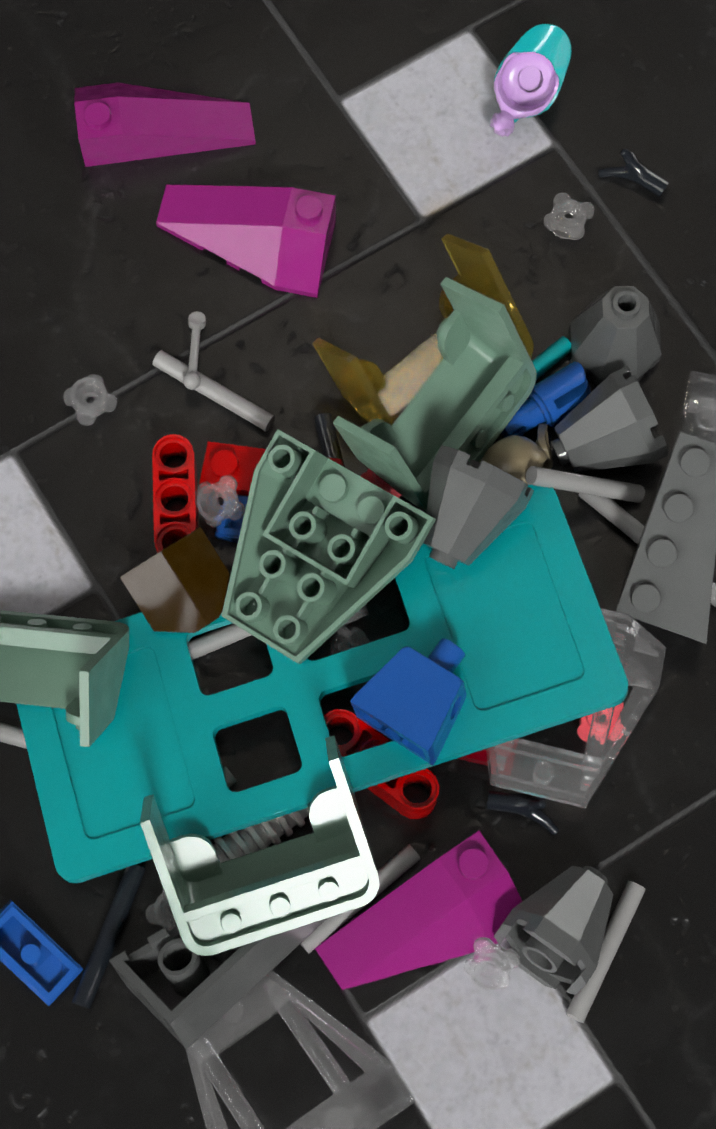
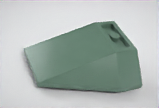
(314, 548)

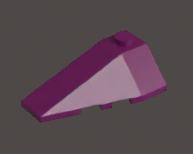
(143, 122)
(264, 230)
(425, 918)

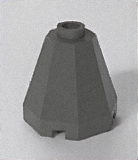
(616, 333)
(610, 428)
(470, 506)
(561, 928)

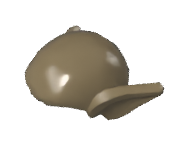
(519, 453)

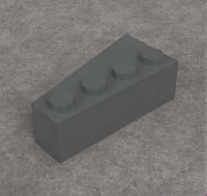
(677, 550)
(195, 990)

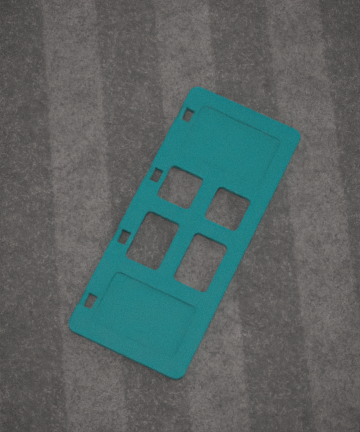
(529, 664)

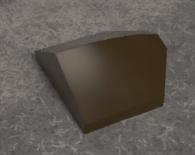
(180, 585)

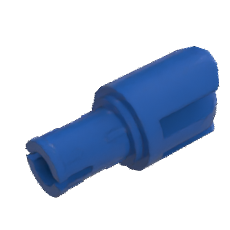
(550, 400)

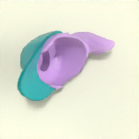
(530, 76)

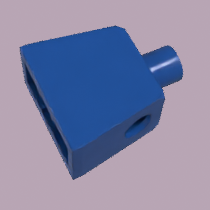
(415, 699)

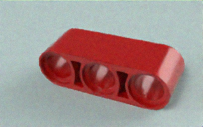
(172, 484)
(391, 791)

